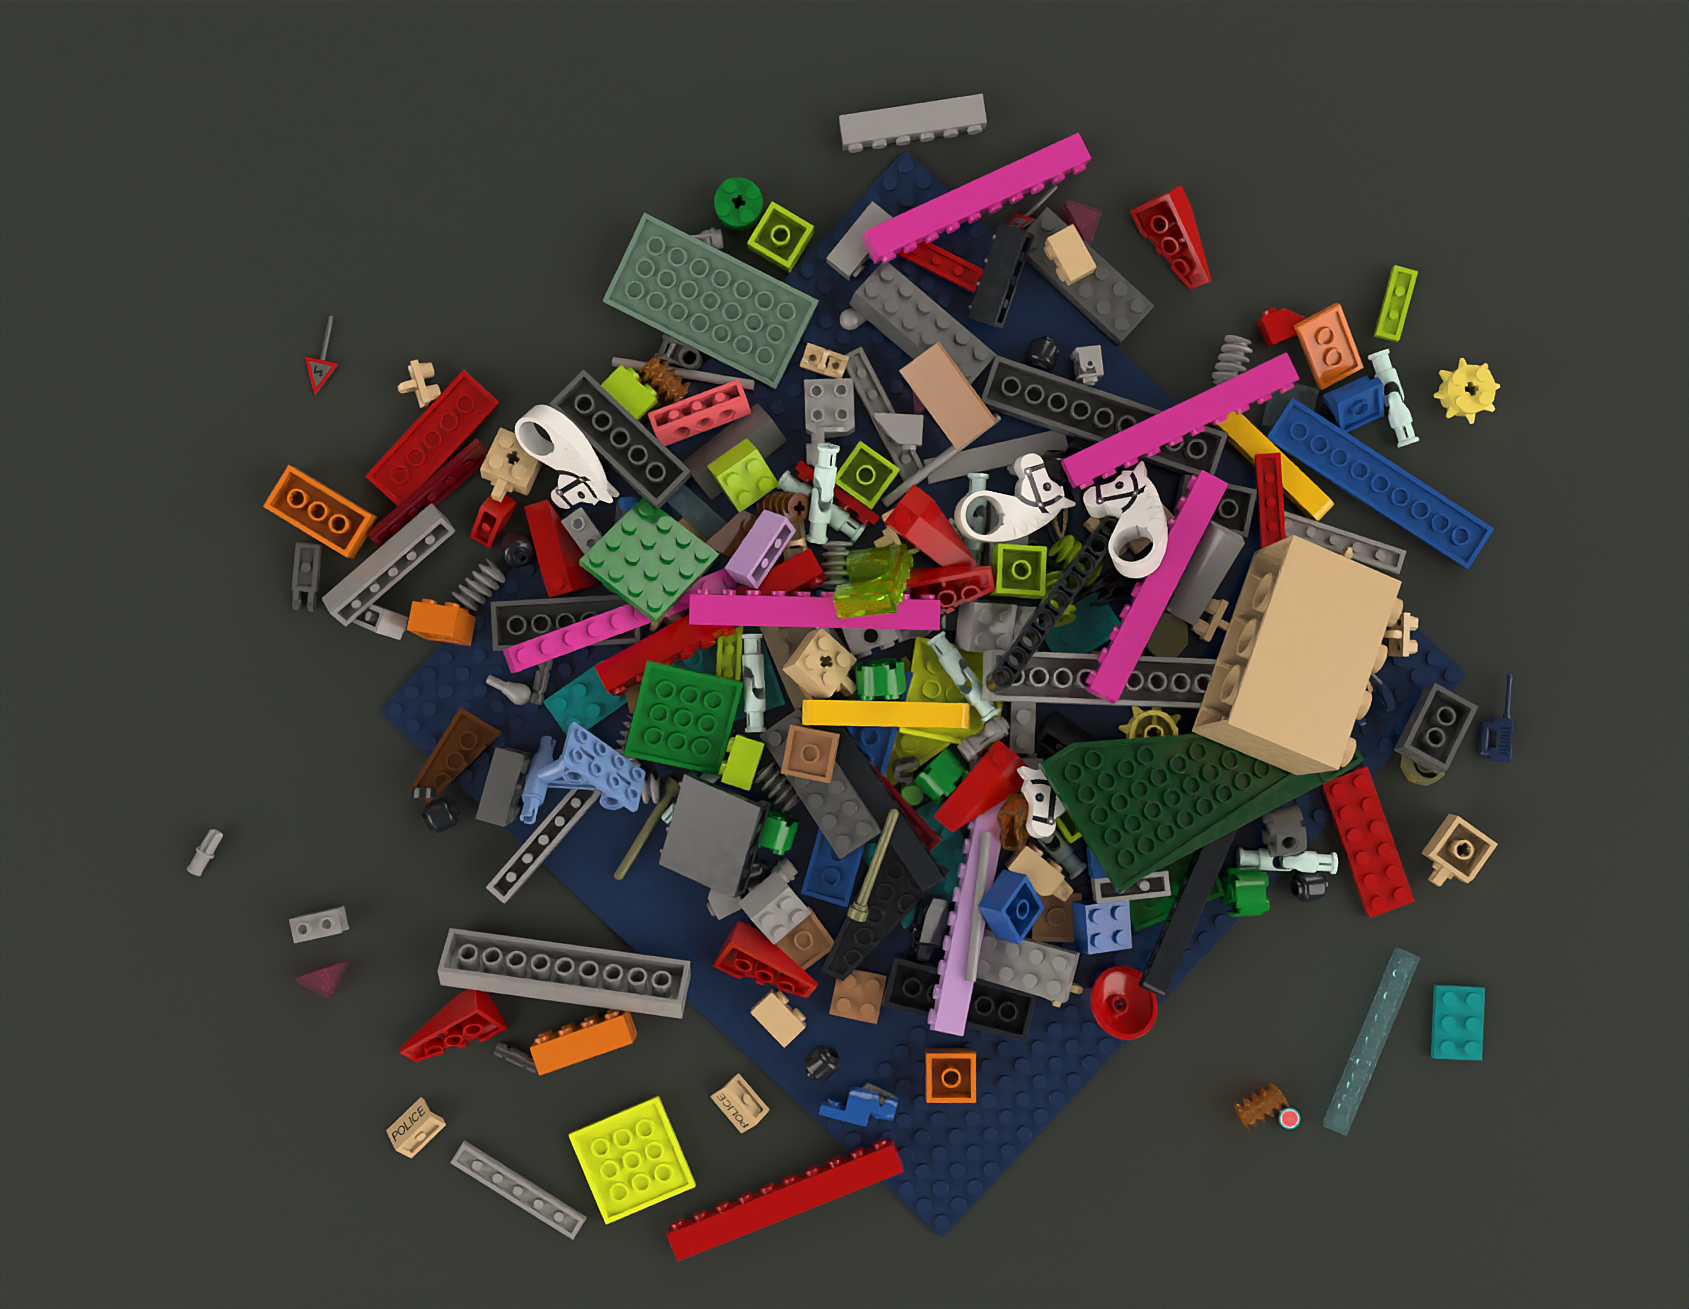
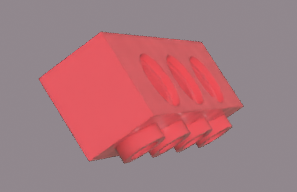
(699, 413)

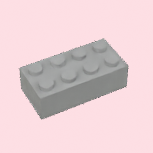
(1028, 966)

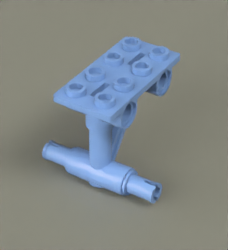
(583, 765)

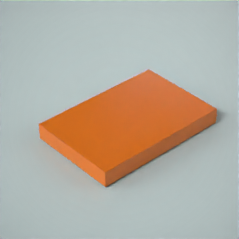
(1328, 346)

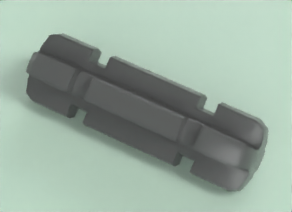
(541, 682)
(515, 1056)

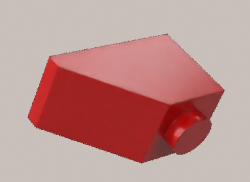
(1278, 325)
(492, 520)

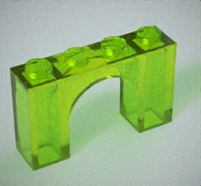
(876, 582)

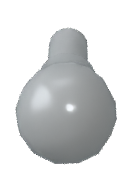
(851, 319)
(516, 692)

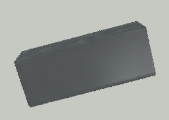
(756, 427)

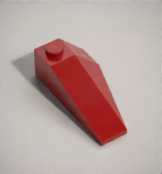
(1173, 231)
(926, 528)
(950, 584)
(983, 787)
(753, 955)

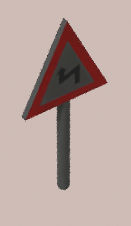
(1021, 221)
(320, 369)

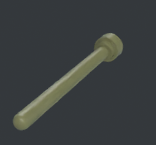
(671, 789)
(858, 910)

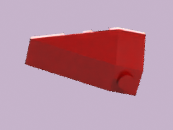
(557, 552)
(462, 1020)

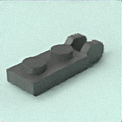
(306, 574)

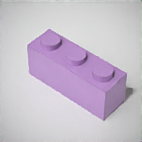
(760, 549)

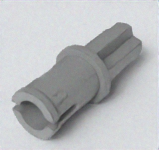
(205, 852)

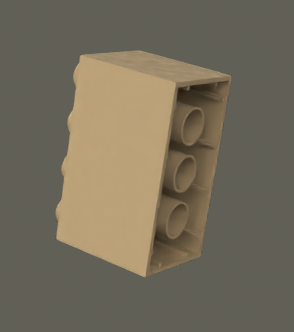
(1299, 657)

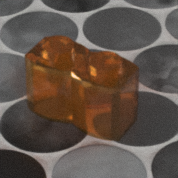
(1012, 821)

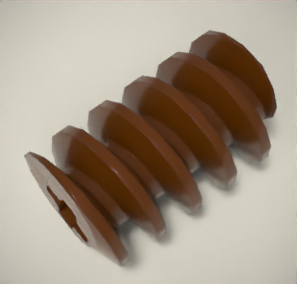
(788, 504)

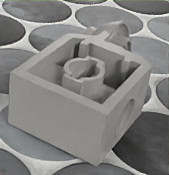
(827, 412)
(885, 639)

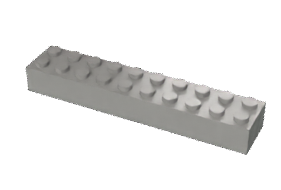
(1062, 679)
(565, 973)

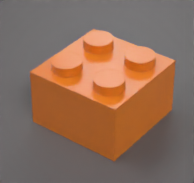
(441, 622)
(950, 1075)

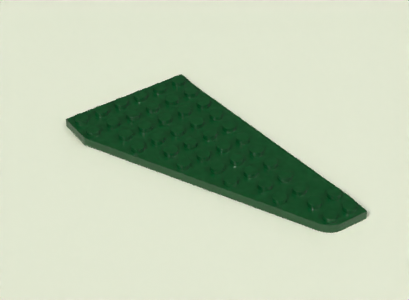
(1165, 797)

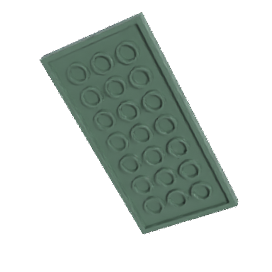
(710, 300)

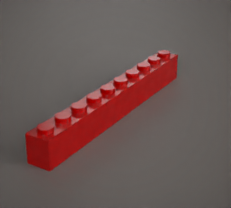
(682, 639)
(784, 1199)

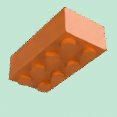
(320, 512)
(583, 1040)

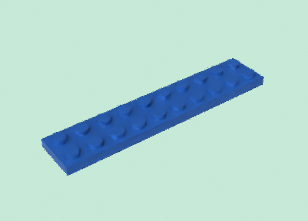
(1379, 483)
(827, 874)

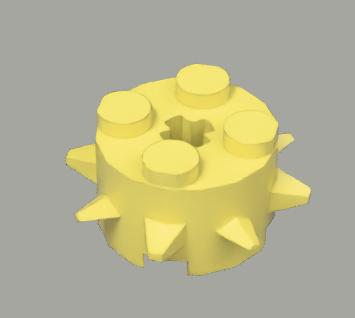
(1462, 403)
(1146, 719)

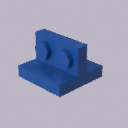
(1356, 403)

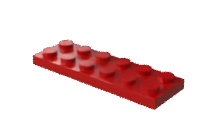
(433, 438)
(1367, 842)

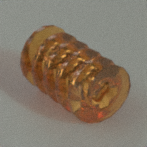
(665, 379)
(1260, 1105)

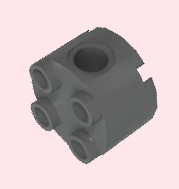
(1284, 831)

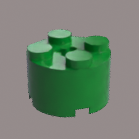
(736, 191)
(880, 678)
(941, 775)
(779, 832)
(1245, 891)

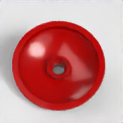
(1136, 1006)

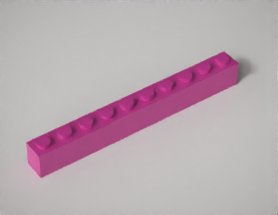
(976, 198)
(1180, 420)
(1156, 588)
(805, 611)
(602, 627)

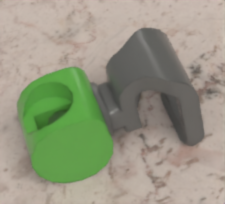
(909, 789)

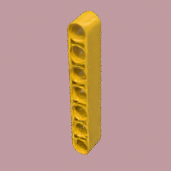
(1296, 484)
(885, 713)

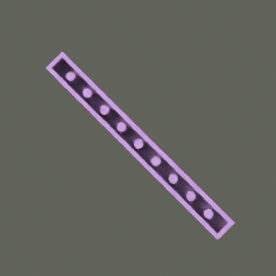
(954, 991)

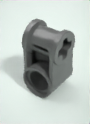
(676, 351)

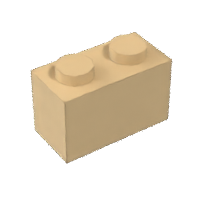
(1069, 255)
(779, 1017)

